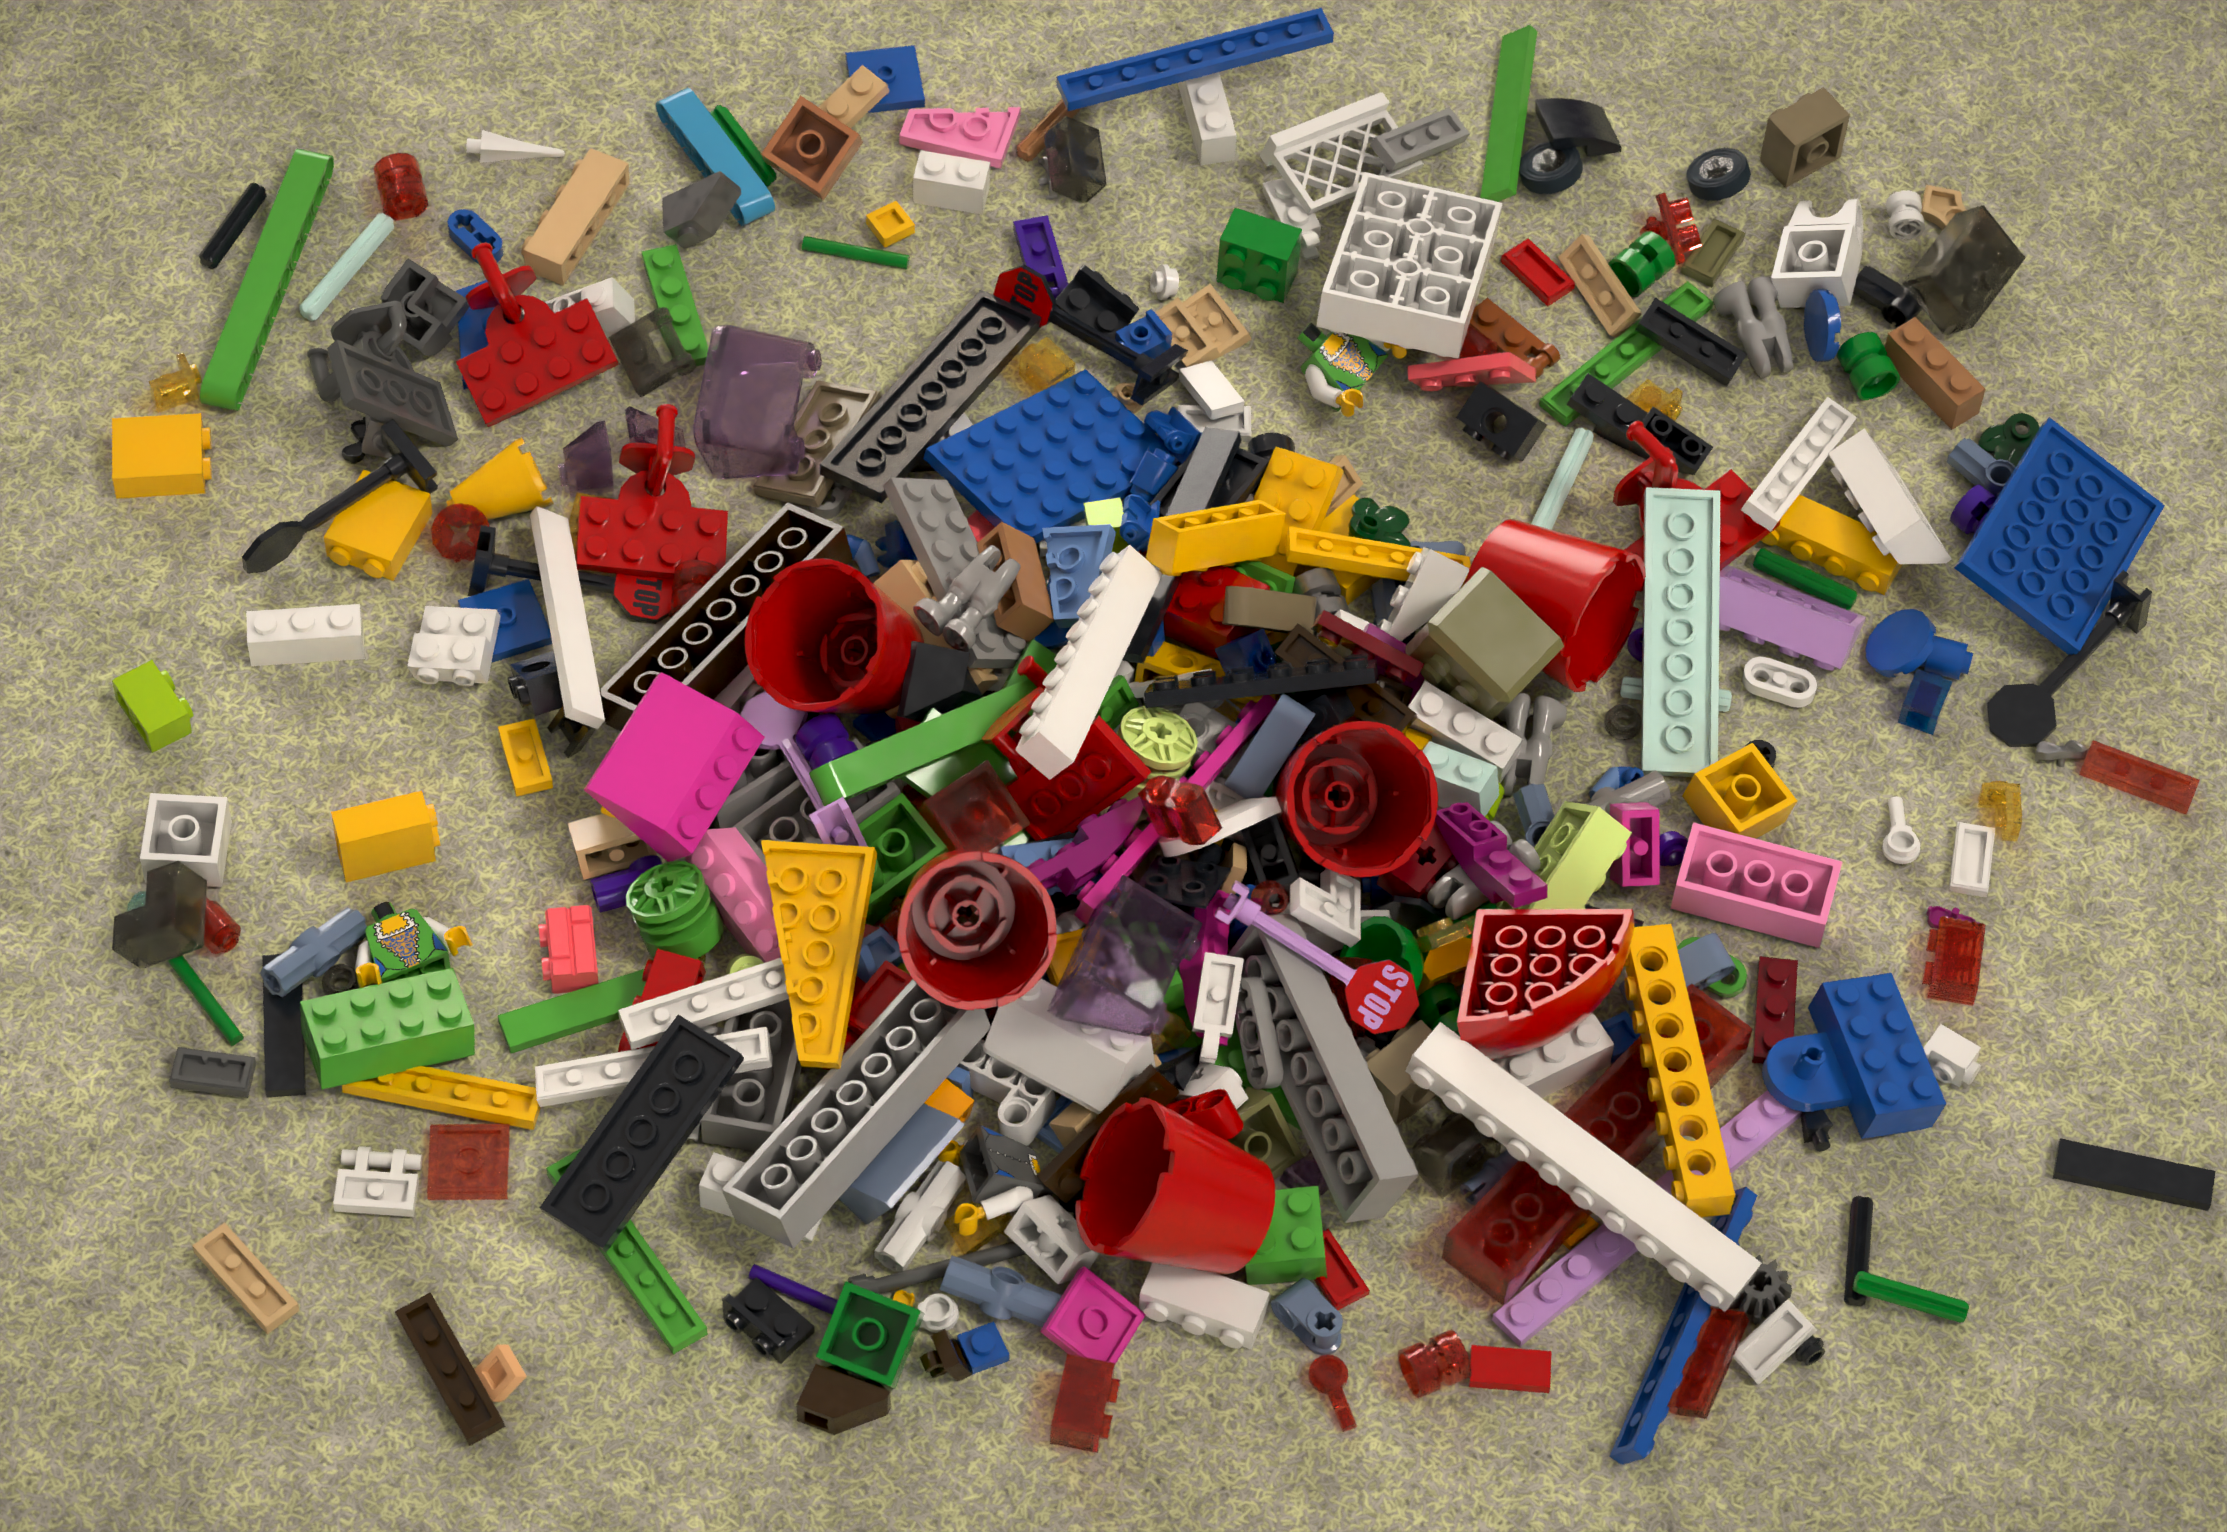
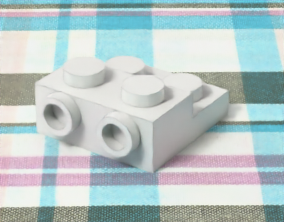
(454, 645)

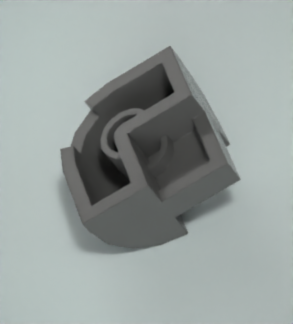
(428, 307)

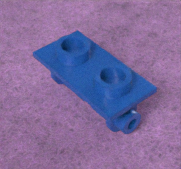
(1175, 431)
(1138, 521)

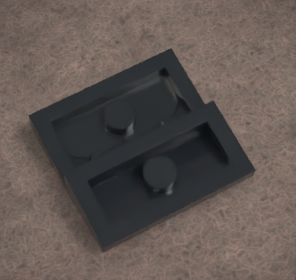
(1577, 124)

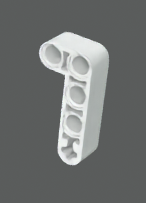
(1012, 1094)

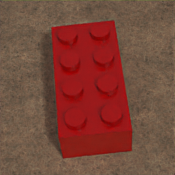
(1198, 608)

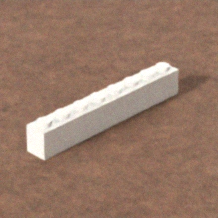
(1088, 661)

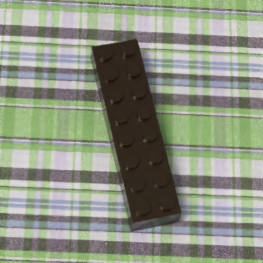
(707, 635)

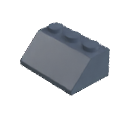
(900, 1163)

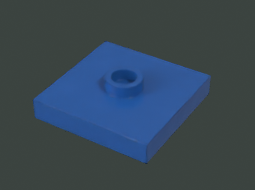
(898, 69)
(521, 620)

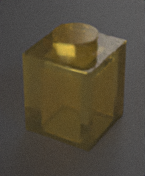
(1044, 365)

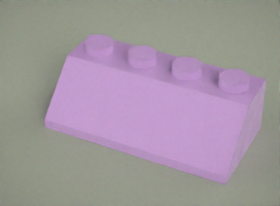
(1787, 618)

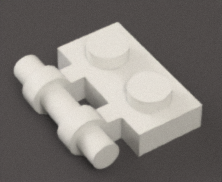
(375, 1191)

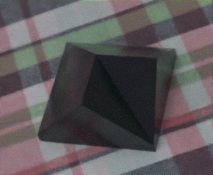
(936, 680)

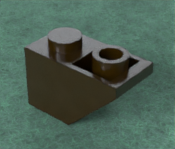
(840, 1402)

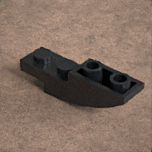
(1615, 414)

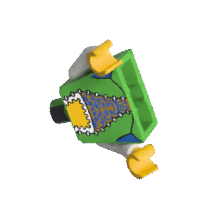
(1342, 366)
(405, 946)

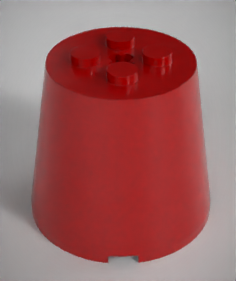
(1574, 587)
(829, 640)
(1382, 802)
(984, 956)
(1172, 1192)

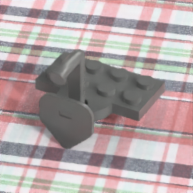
(377, 376)

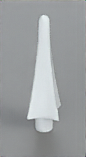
(498, 148)

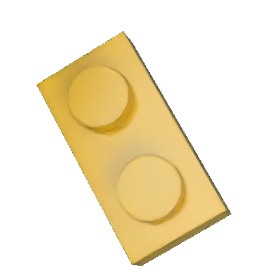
(525, 757)

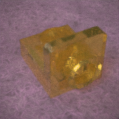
(176, 387)
(1651, 395)
(2007, 803)
(1174, 1033)
(985, 1232)

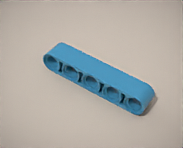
(714, 152)

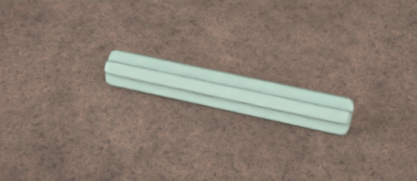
(346, 267)
(1563, 478)

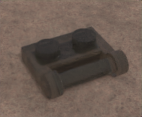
(641, 356)

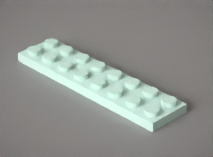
(1680, 631)

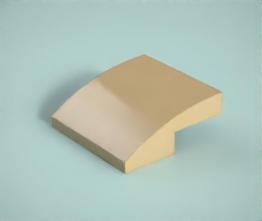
(1203, 326)

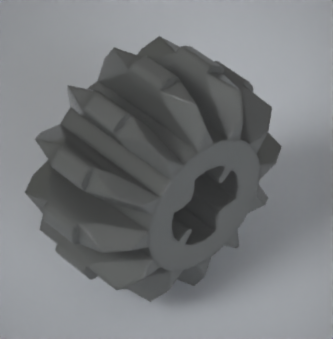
(1772, 1295)

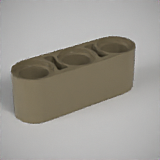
(1268, 609)

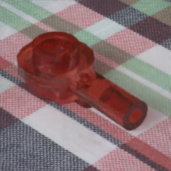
(1329, 1376)

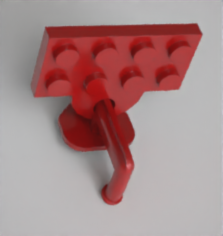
(536, 351)
(1660, 470)
(648, 530)
(1096, 778)

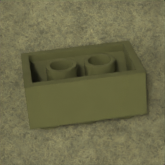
(1266, 1132)

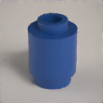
(1153, 474)
(1948, 658)

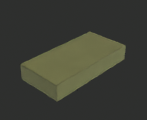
(1718, 247)

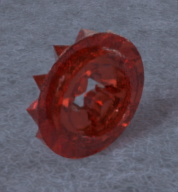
(457, 516)

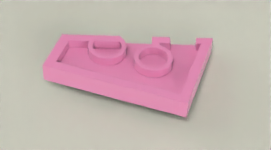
(967, 135)

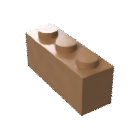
(1934, 373)
(1026, 604)

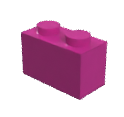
(1641, 858)

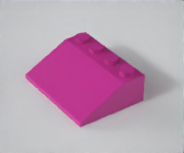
(674, 766)

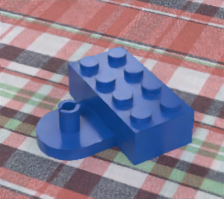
(1858, 1059)

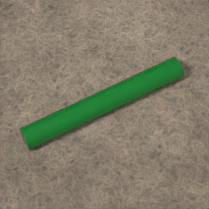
(855, 252)
(206, 1000)

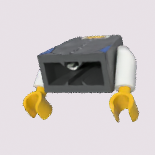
(998, 1175)

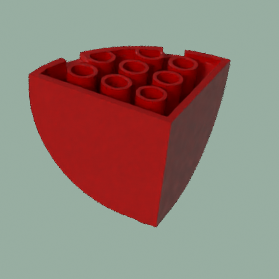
(1538, 974)

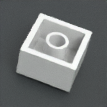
(187, 831)

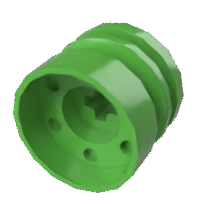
(675, 910)

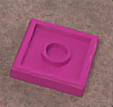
(1092, 1319)

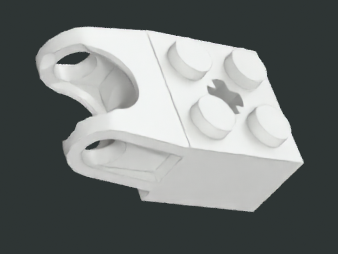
(1819, 254)

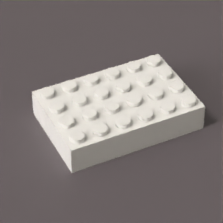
(1409, 265)

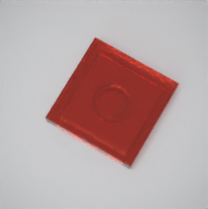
(468, 1162)

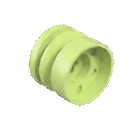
(1160, 741)

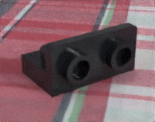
(1096, 302)
(767, 1320)

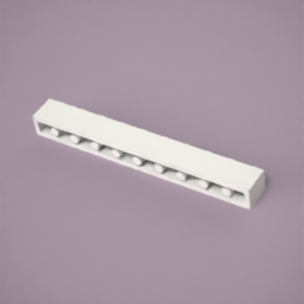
(1582, 1167)

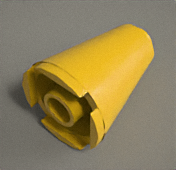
(503, 485)

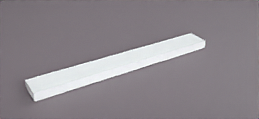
(567, 618)

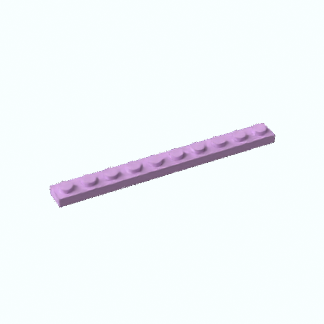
(1606, 1250)

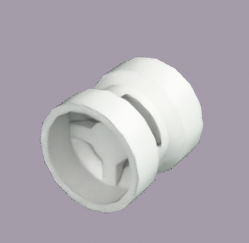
(1905, 215)

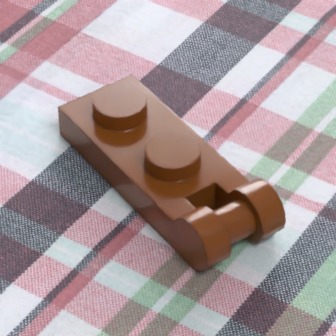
(1513, 336)

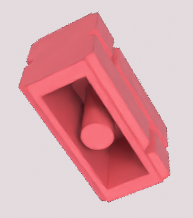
(570, 948)

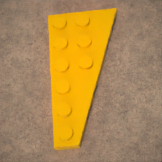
(820, 925)

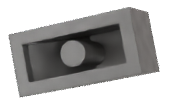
(698, 209)

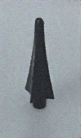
(1181, 1068)
(1815, 1128)

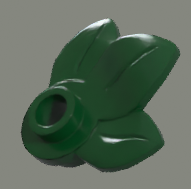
(2005, 440)
(1378, 523)

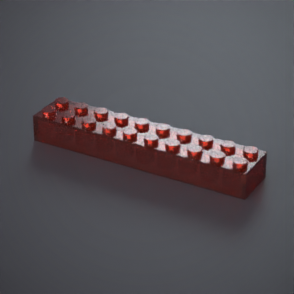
(1529, 1219)

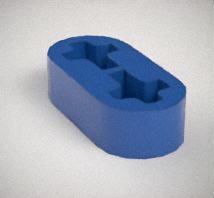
(479, 233)

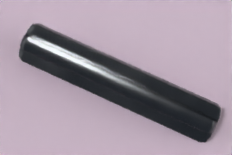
(232, 225)
(1858, 1246)

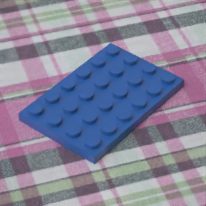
(1047, 456)
(2059, 537)

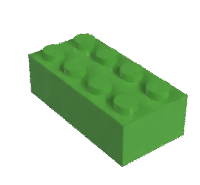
(902, 847)
(387, 1028)

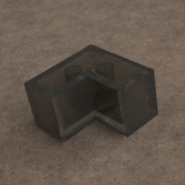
(168, 922)

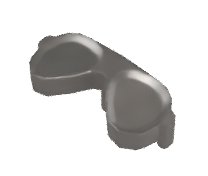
(1044, 181)
(2050, 751)

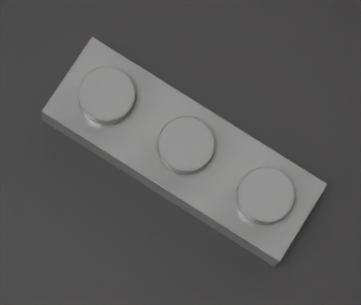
(1419, 139)

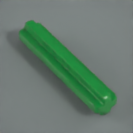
(744, 144)
(1805, 579)
(1910, 1296)

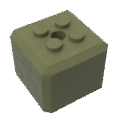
(1484, 645)

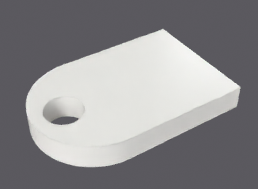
(1232, 818)

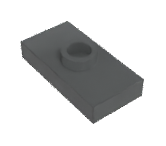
(212, 1072)

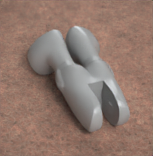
(1762, 337)
(974, 585)
(1536, 751)
(1458, 891)

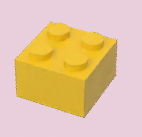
(1740, 794)

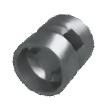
(1324, 586)

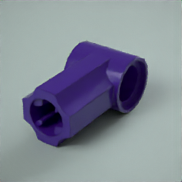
(611, 889)

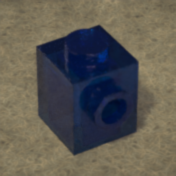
(1247, 650)

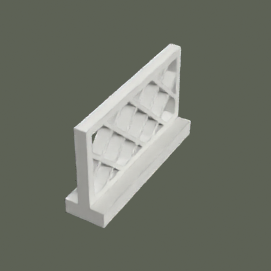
(1322, 133)

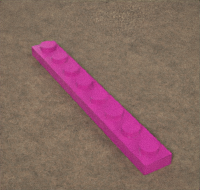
(1207, 769)

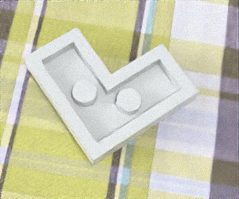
(1330, 908)

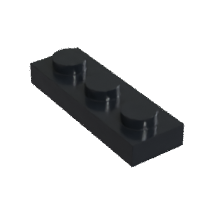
(1691, 341)

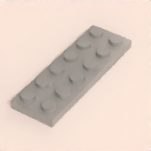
(944, 549)

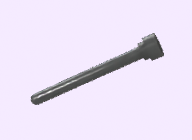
(934, 1270)

